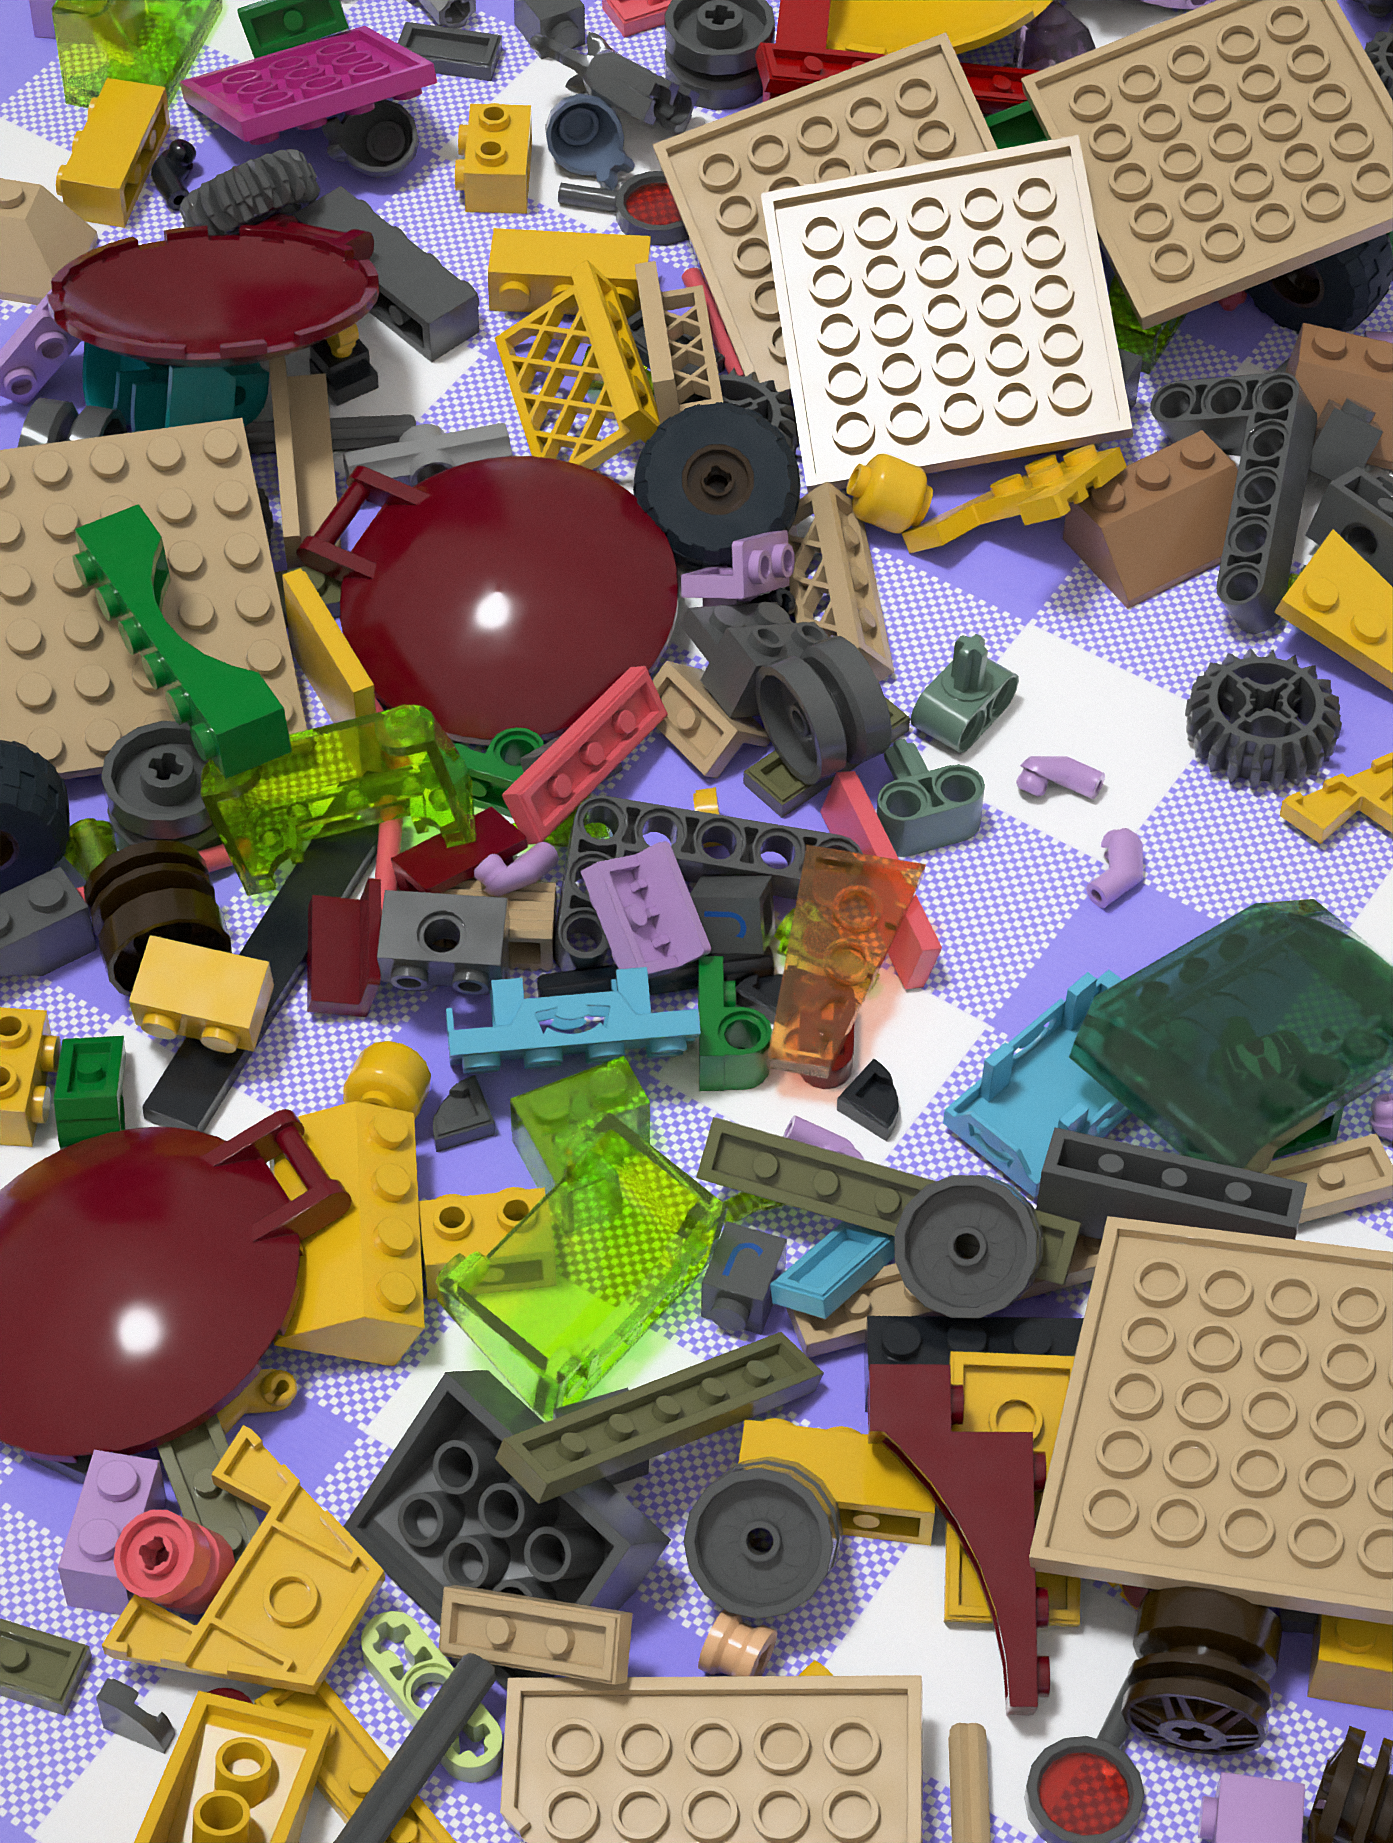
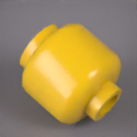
(889, 493)
(389, 1077)

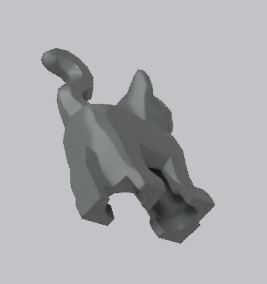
(622, 82)

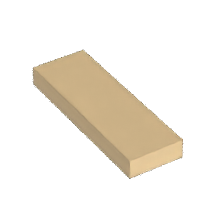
(536, 1634)

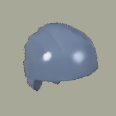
(588, 139)

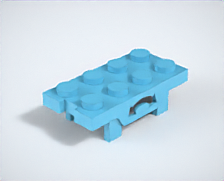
(519, 1036)
(1030, 1093)

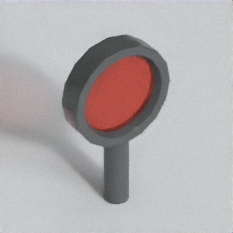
(641, 206)
(1086, 1786)

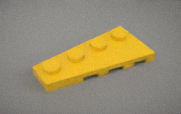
(1344, 608)

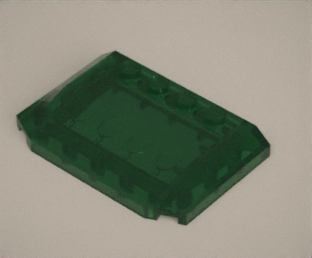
(1246, 1033)

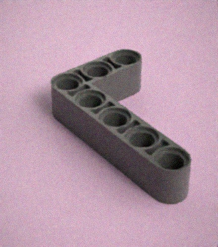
(1276, 432)
(687, 833)

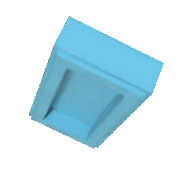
(833, 1270)

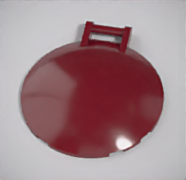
(218, 295)
(499, 591)
(148, 1281)

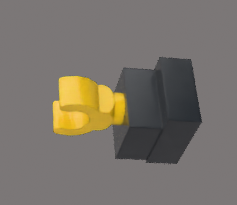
(345, 364)

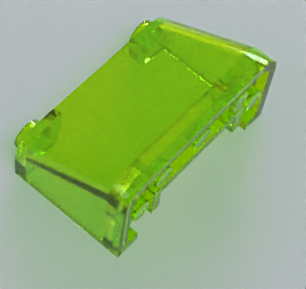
(129, 42)
(339, 782)
(585, 1267)

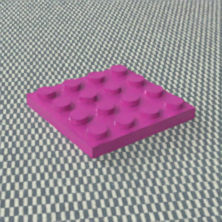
(308, 84)

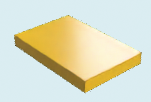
(325, 652)

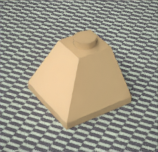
(36, 240)

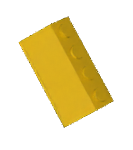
(366, 1267)

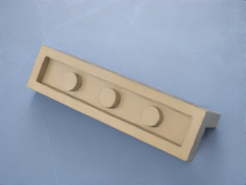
(668, 356)
(302, 454)
(843, 574)

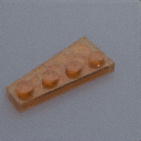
(837, 942)

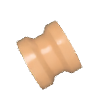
(736, 1647)

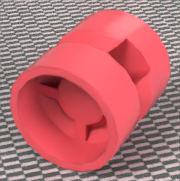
(172, 1561)

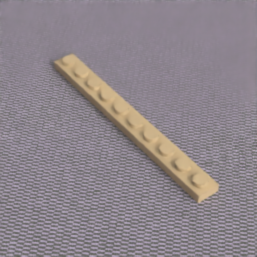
(1336, 1181)

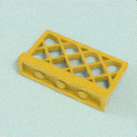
(612, 350)

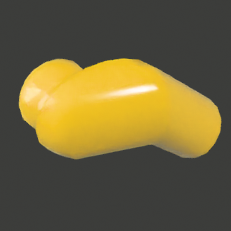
(268, 1392)

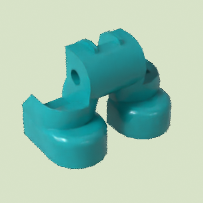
(171, 396)

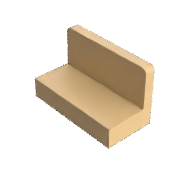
(698, 722)

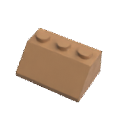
(1347, 366)
(1156, 519)

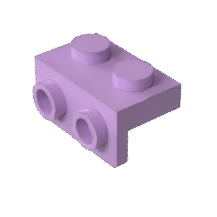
(33, 355)
(758, 564)
(647, 911)

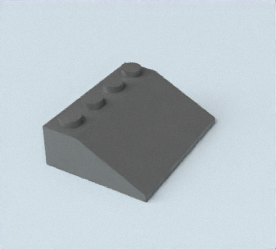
(457, 1517)

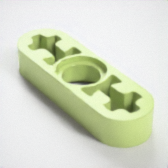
(427, 1666)

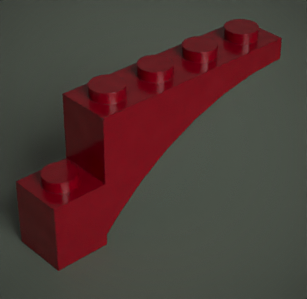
(987, 1497)

